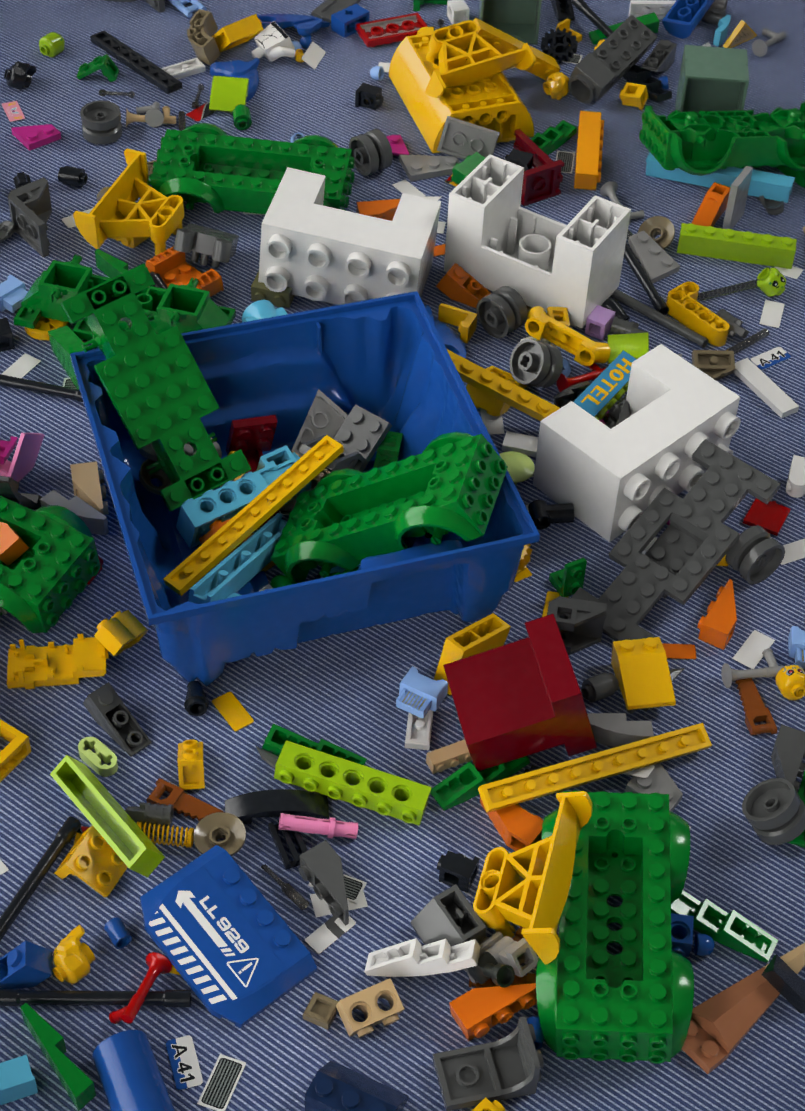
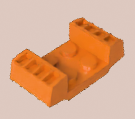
(175, 270)

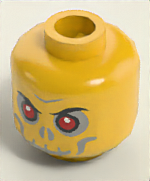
(791, 682)

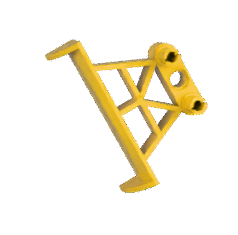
(463, 66)
(120, 201)
(541, 896)

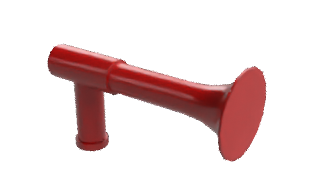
(564, 382)
(157, 965)

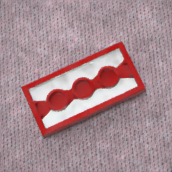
(389, 29)

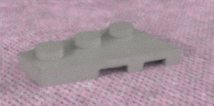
(426, 166)
(653, 258)
(321, 420)

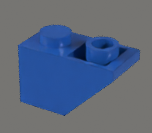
(25, 966)

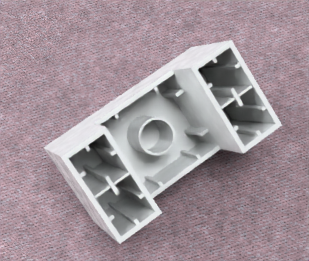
(343, 253)
(536, 256)
(624, 468)

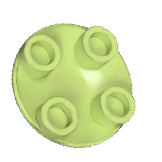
(519, 465)

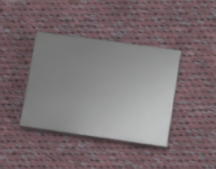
(465, 139)
(737, 198)

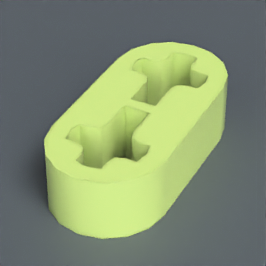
(94, 759)

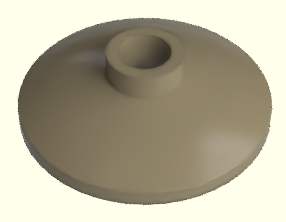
(659, 226)
(219, 826)

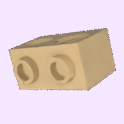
(367, 1002)

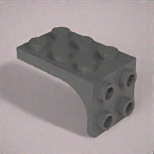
(490, 1070)

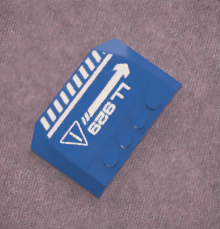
(225, 937)

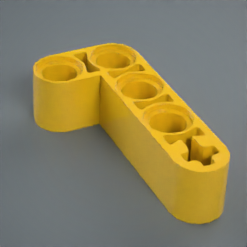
(692, 314)

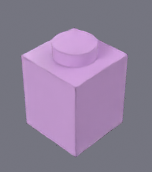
(599, 322)

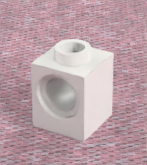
(457, 11)

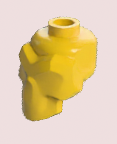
(556, 85)
(72, 957)

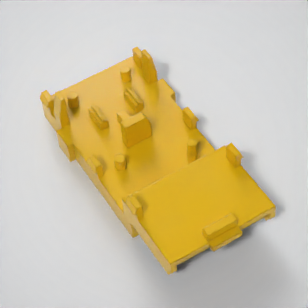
(55, 665)

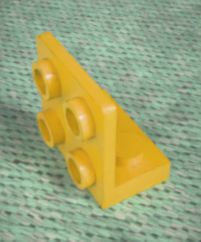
(93, 863)

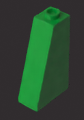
(63, 343)

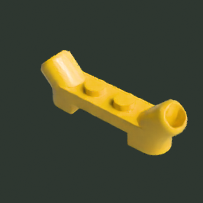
(584, 349)

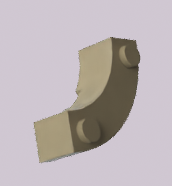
(200, 36)

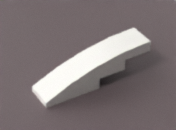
(412, 959)

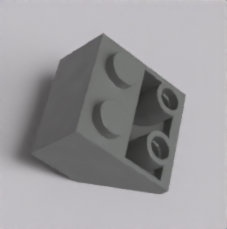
(449, 918)

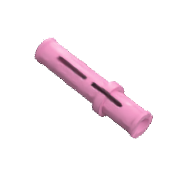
(328, 827)

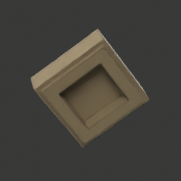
(321, 1010)

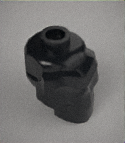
(19, 75)

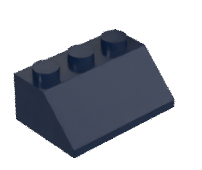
(347, 1090)

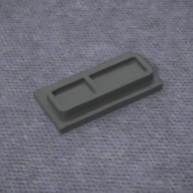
(330, 7)

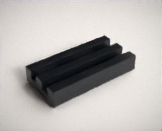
(298, 838)

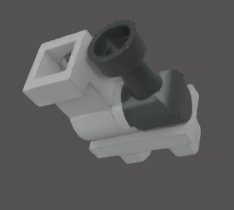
(501, 960)

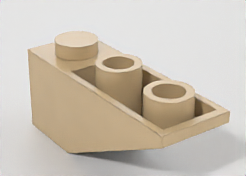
(86, 485)

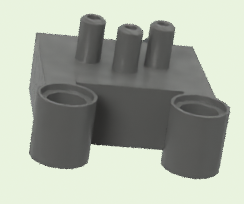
(206, 241)

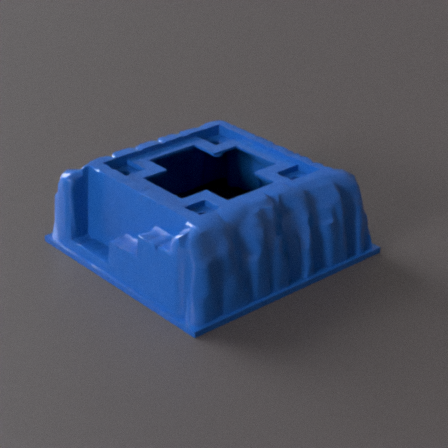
(357, 353)

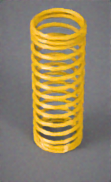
(188, 841)

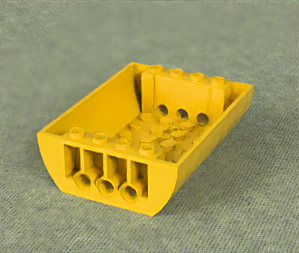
(483, 103)

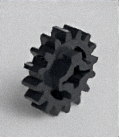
(559, 44)

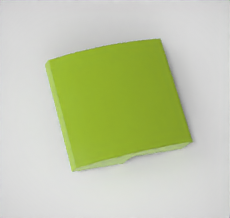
(228, 93)
(634, 344)

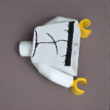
(274, 44)

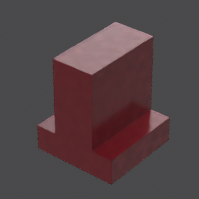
(520, 698)

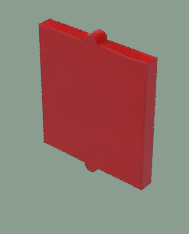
(769, 516)

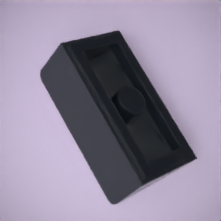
(786, 982)

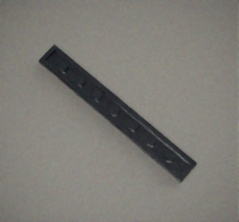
(136, 62)

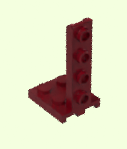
(543, 179)
(253, 438)

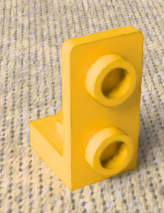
(462, 318)
(191, 765)

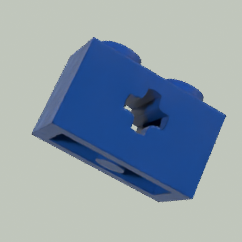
(345, 21)

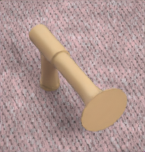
(130, 117)

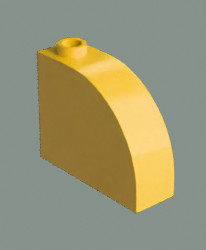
(472, 640)

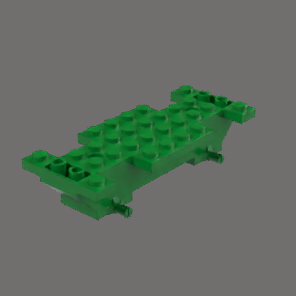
(171, 307)
(154, 386)

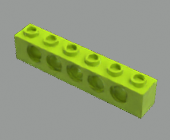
(333, 775)

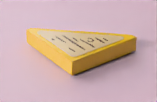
(740, 35)

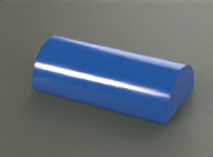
(685, 16)
(131, 1073)

